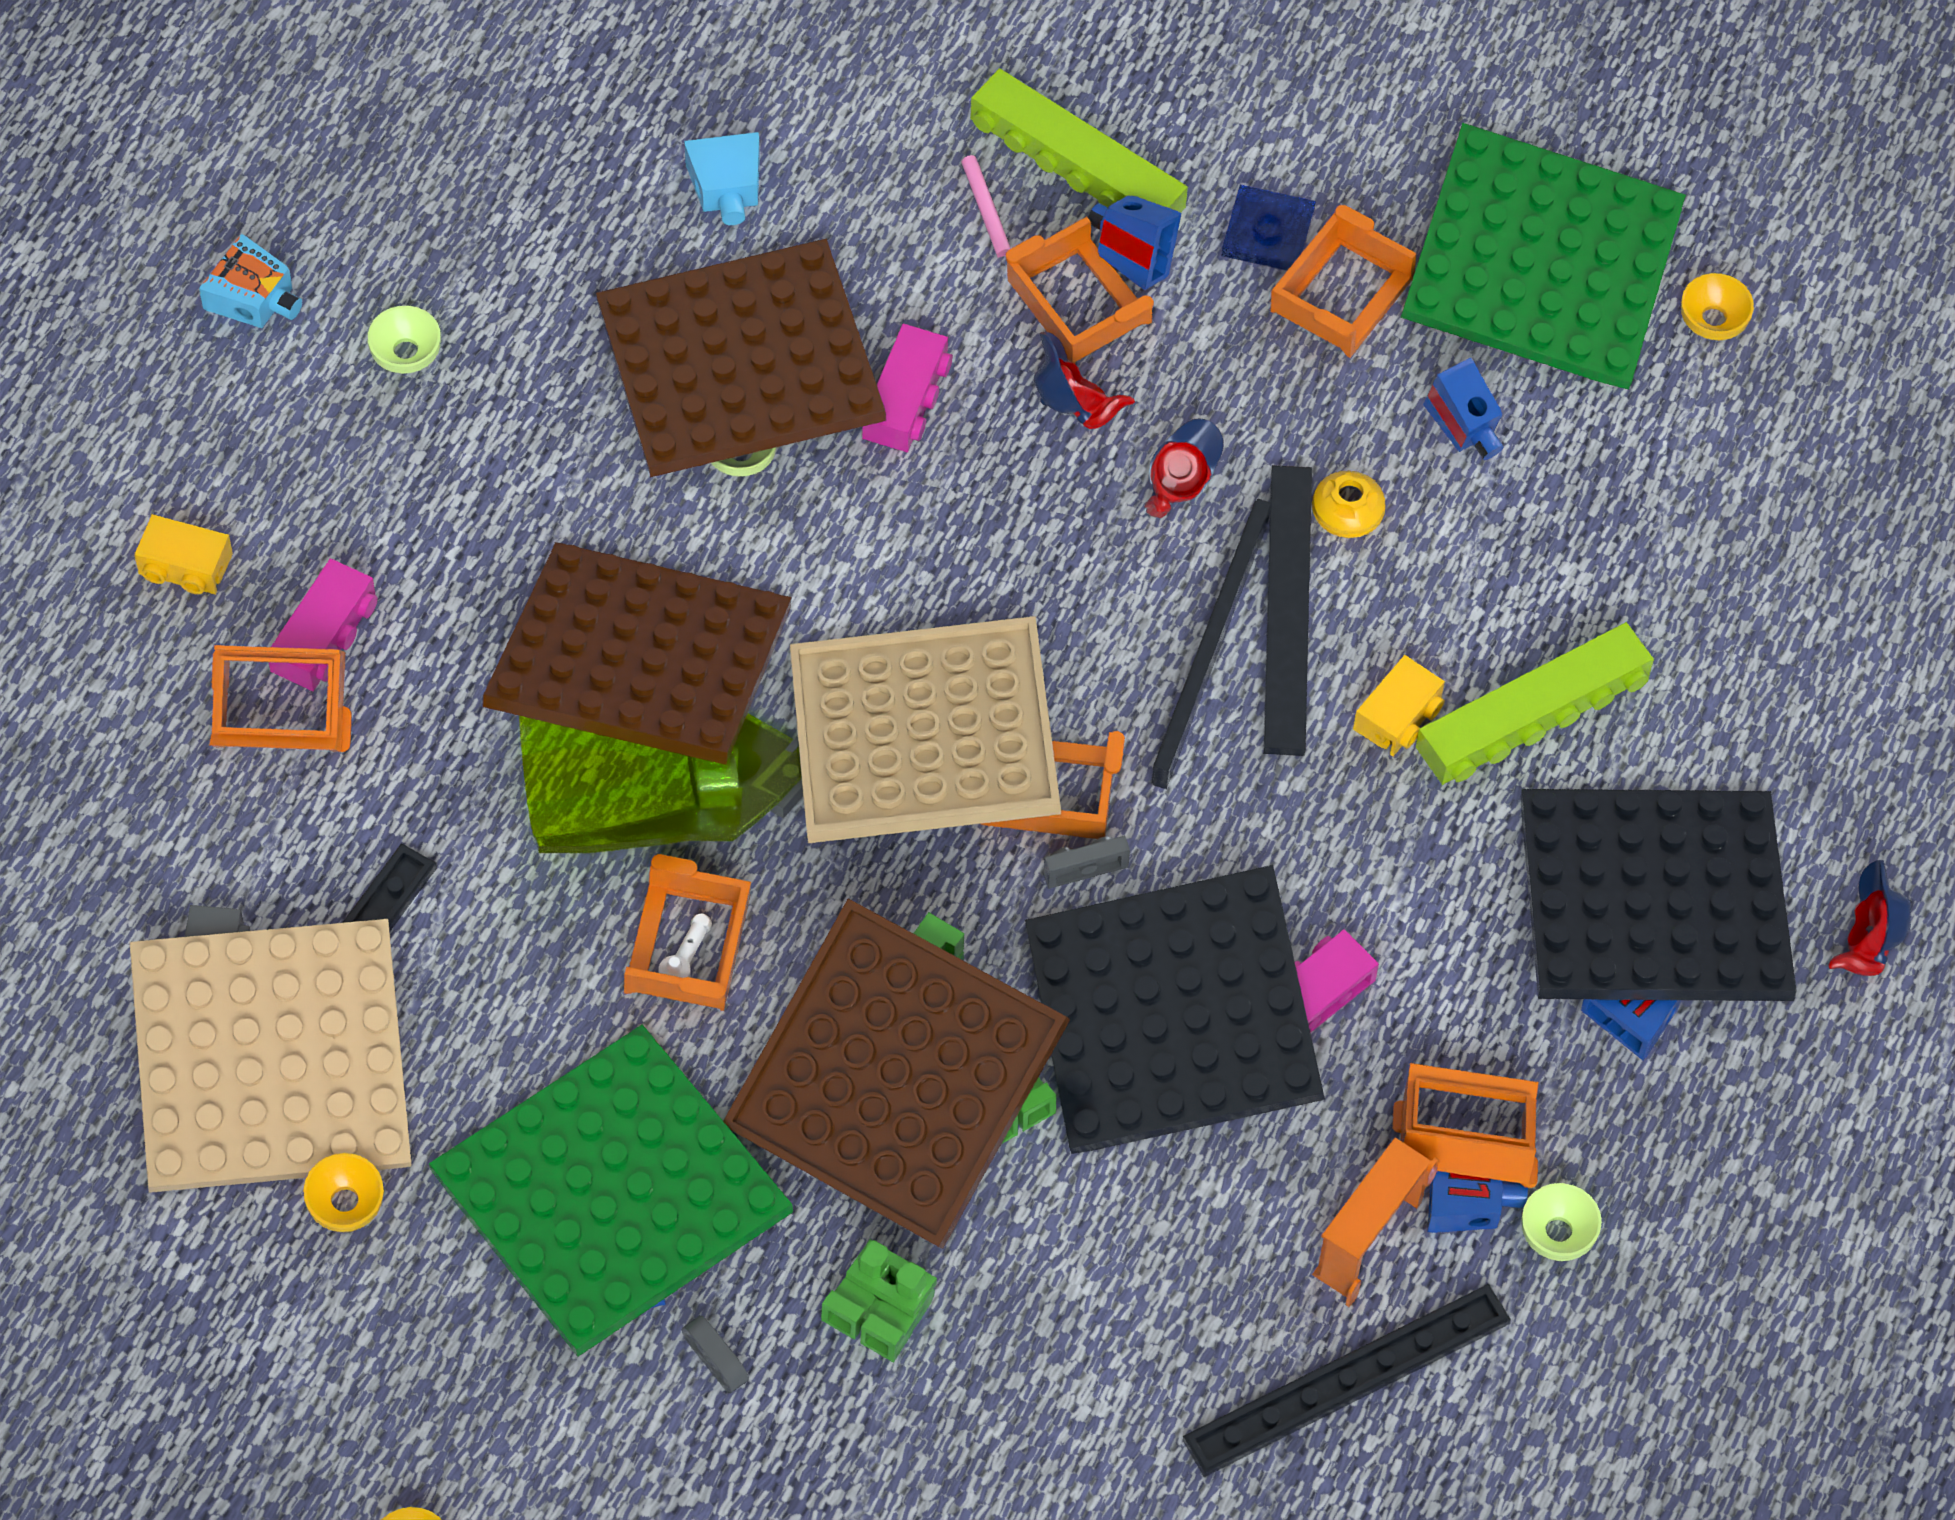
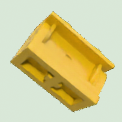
(183, 555)
(1400, 706)

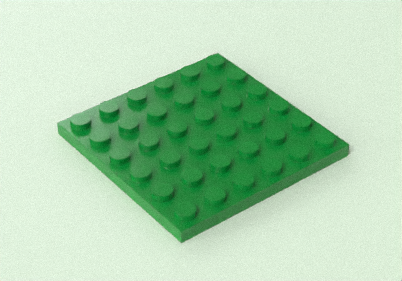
(1544, 256)
(610, 1189)

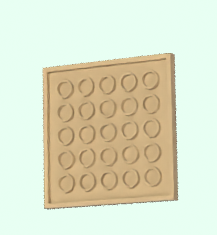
(923, 730)
(268, 1053)

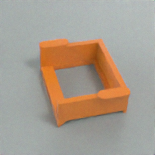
(1356, 233)
(1039, 255)
(338, 718)
(1071, 822)
(681, 878)
(1465, 1150)
(1394, 1178)

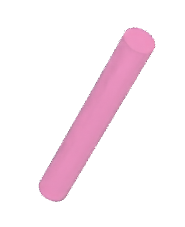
(986, 205)

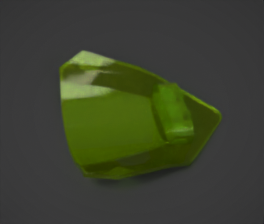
(623, 795)

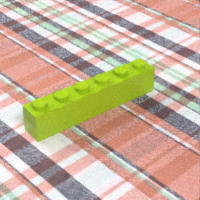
(1069, 145)
(1535, 704)

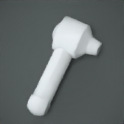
(679, 964)

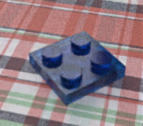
(1268, 227)

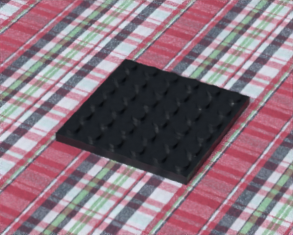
(1656, 895)
(1175, 1010)

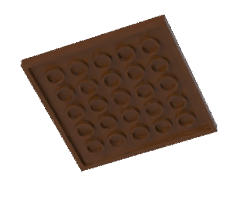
(740, 357)
(638, 653)
(895, 1073)

